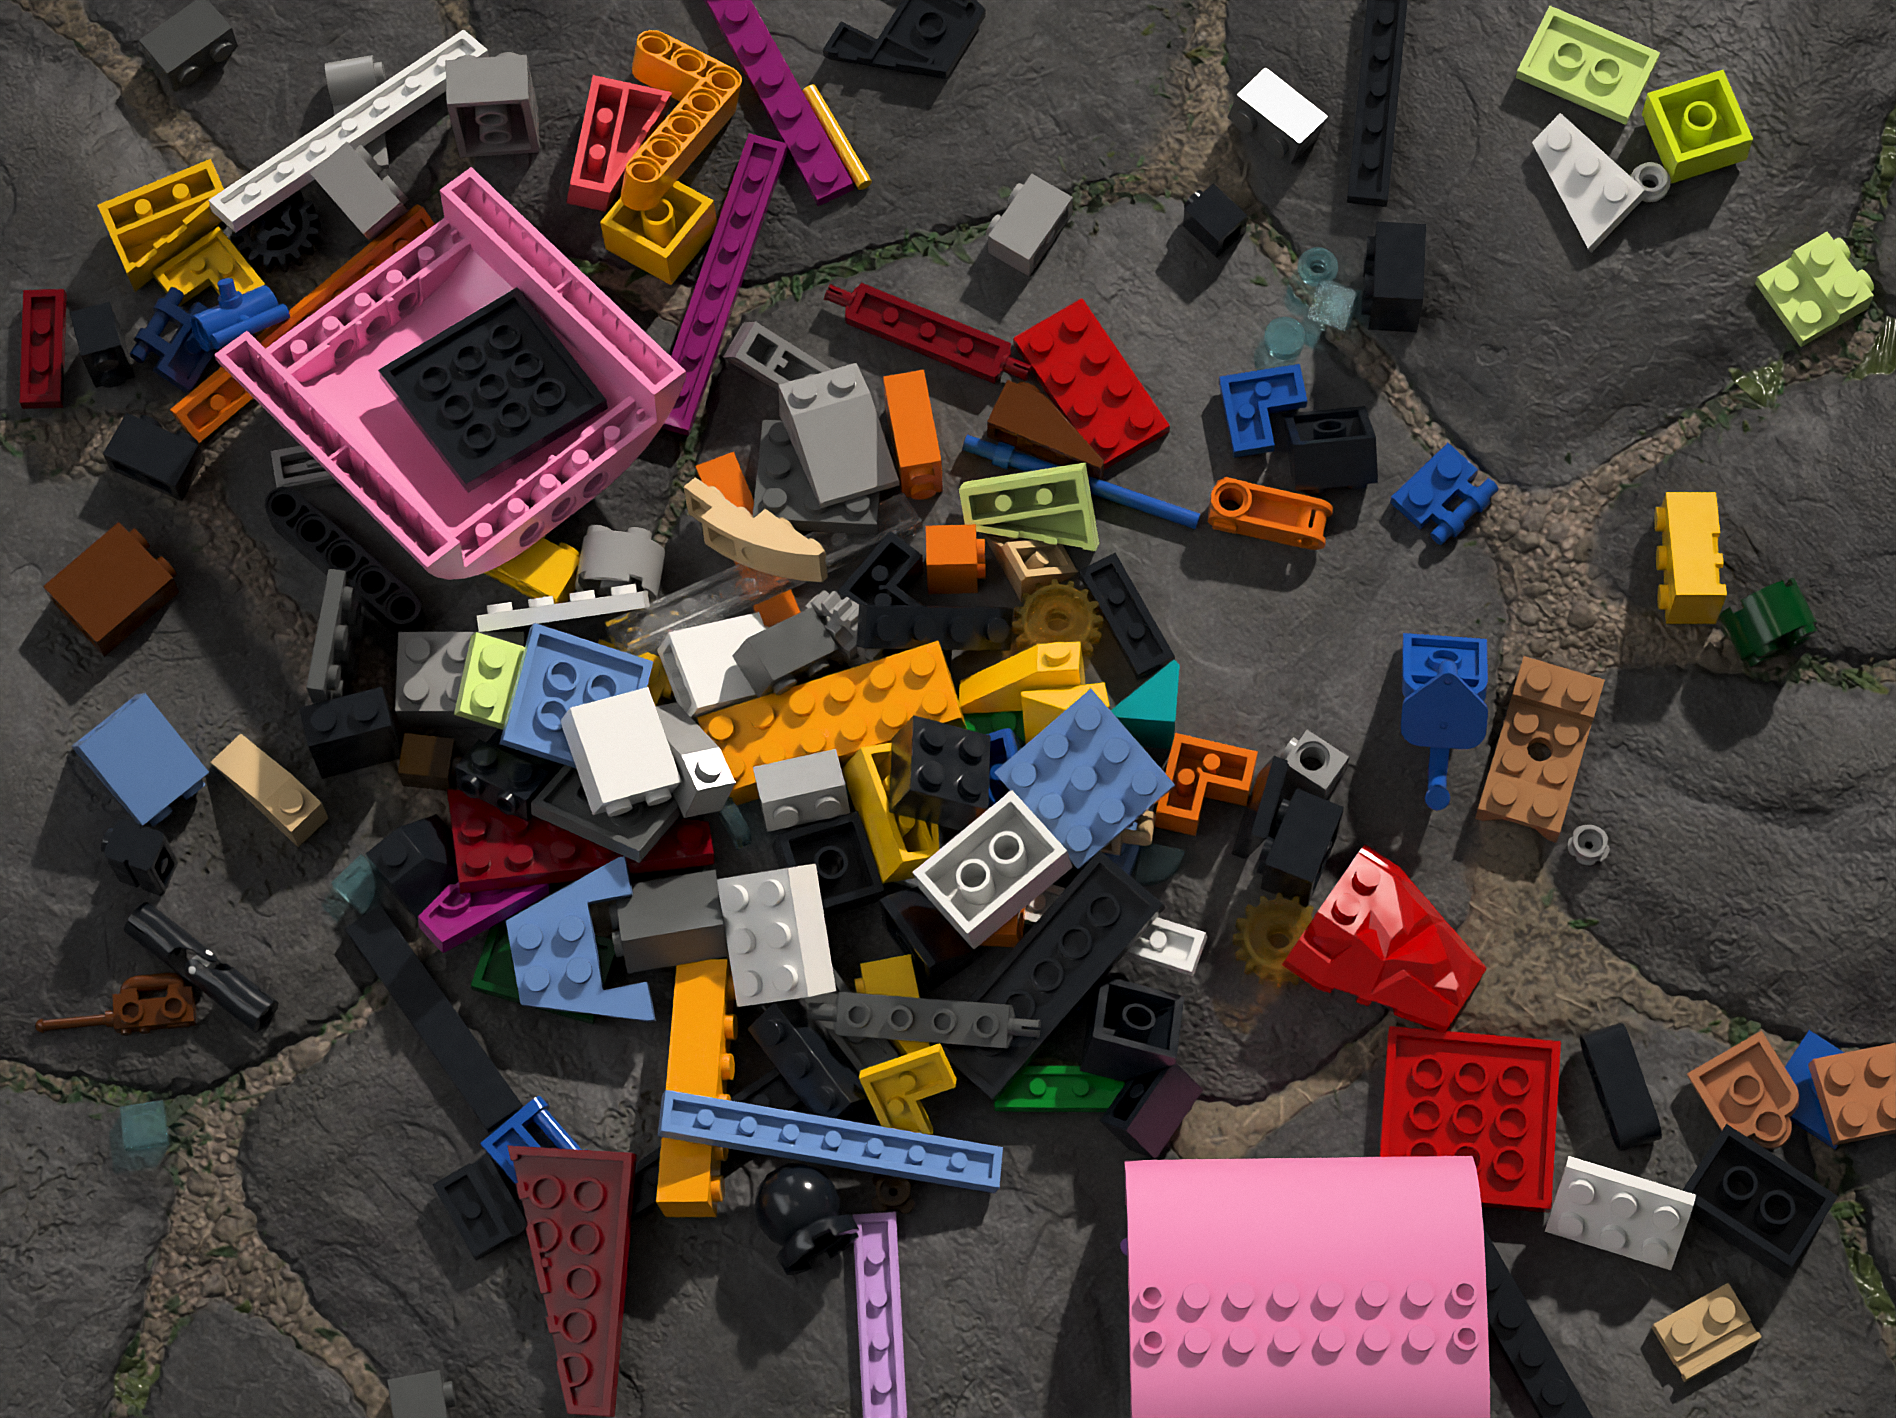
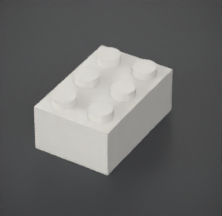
(992, 869)
(776, 935)

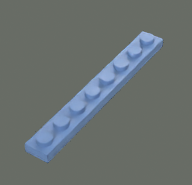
(830, 1141)

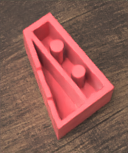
(613, 128)

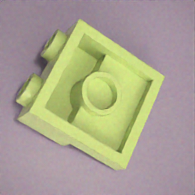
(1816, 288)

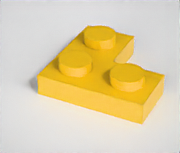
(204, 265)
(900, 1083)

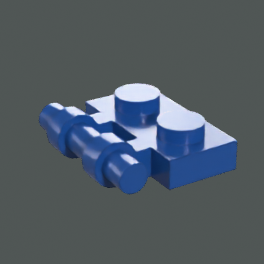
(1435, 486)

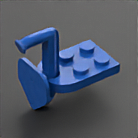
(1443, 701)

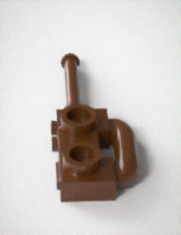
(137, 1014)

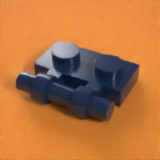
(181, 358)

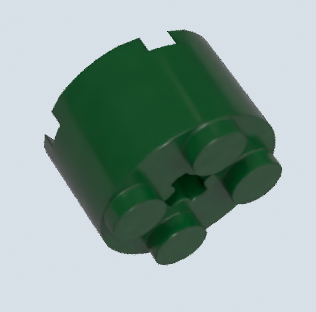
(1769, 620)

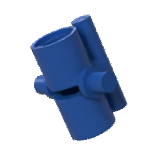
(236, 315)

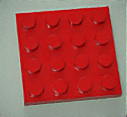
(1476, 1100)

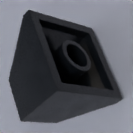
(416, 862)

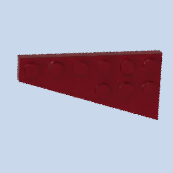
(509, 852)
(579, 1246)

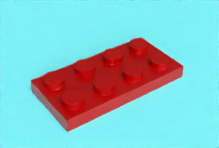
(1091, 383)

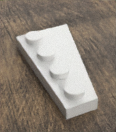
(580, 605)

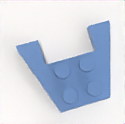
(559, 955)

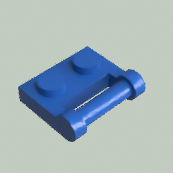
(514, 1134)

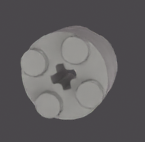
(618, 560)

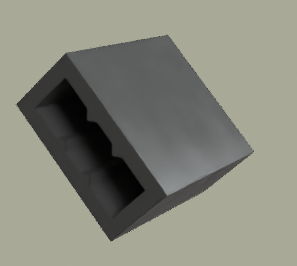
(669, 922)

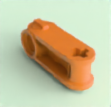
(1269, 514)

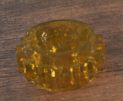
(1062, 603)
(1261, 922)

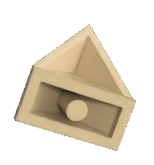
(1030, 562)

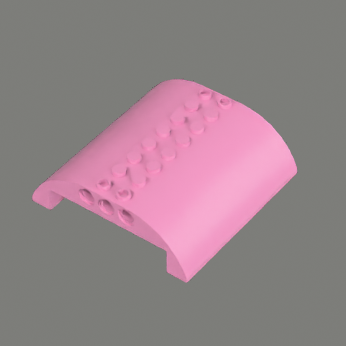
(331, 399)
(1307, 1288)

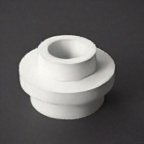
(1657, 174)

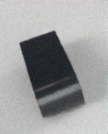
(1620, 1086)

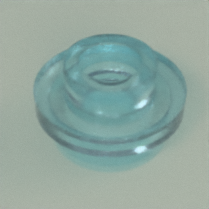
(1321, 257)

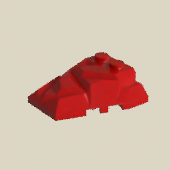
(1386, 946)

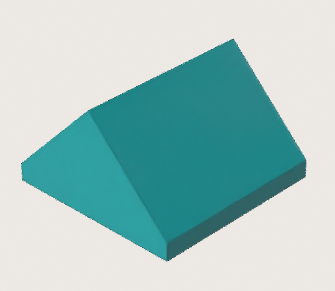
(1151, 709)

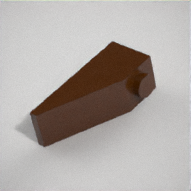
(1038, 428)

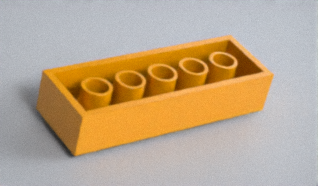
(834, 712)

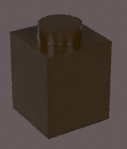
(428, 762)

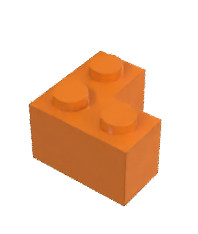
(1200, 771)

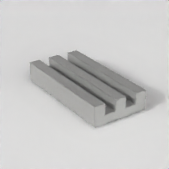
(303, 481)

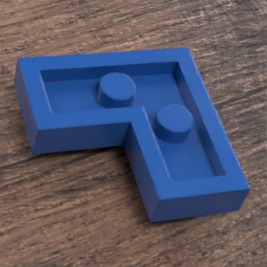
(1251, 398)

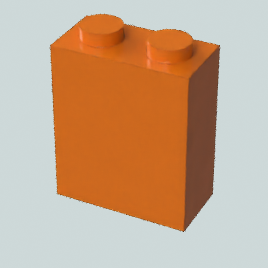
(913, 434)

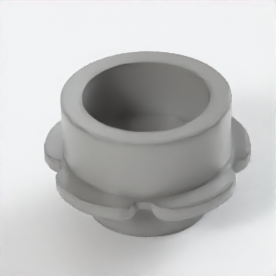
(1590, 834)

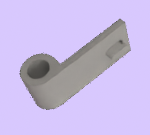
(350, 81)

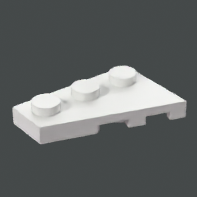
(1587, 180)

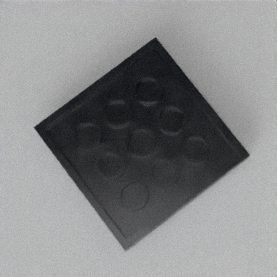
(492, 389)

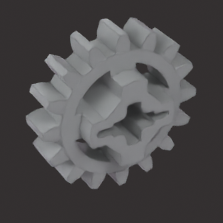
(841, 622)

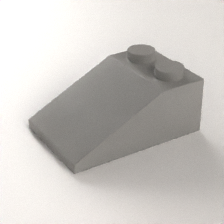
(837, 435)

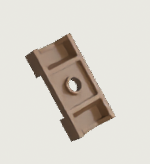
(1547, 708)

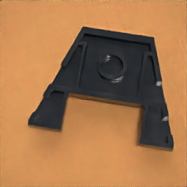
(918, 39)

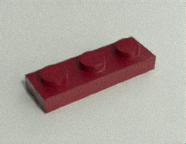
(43, 348)

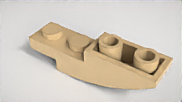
(757, 542)

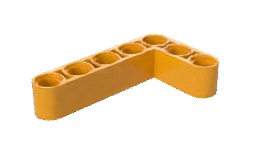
(707, 101)

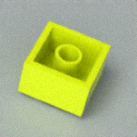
(1697, 126)

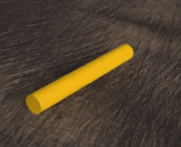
(837, 138)

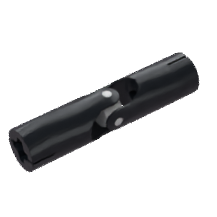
(214, 978)

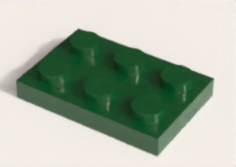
(497, 975)

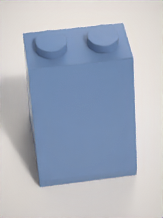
(141, 760)

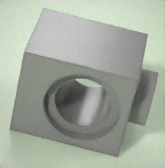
(1320, 781)

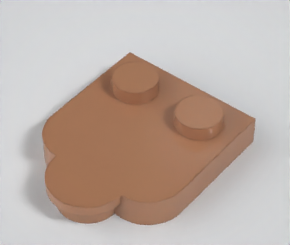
(1749, 1091)

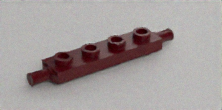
(927, 333)

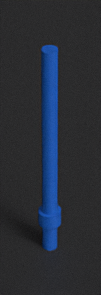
(1005, 456)

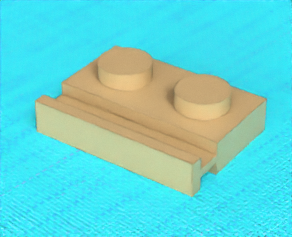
(1706, 1332)

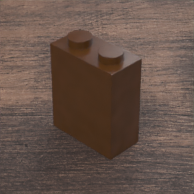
(112, 587)

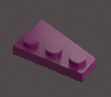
(458, 917)

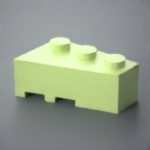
(1034, 505)

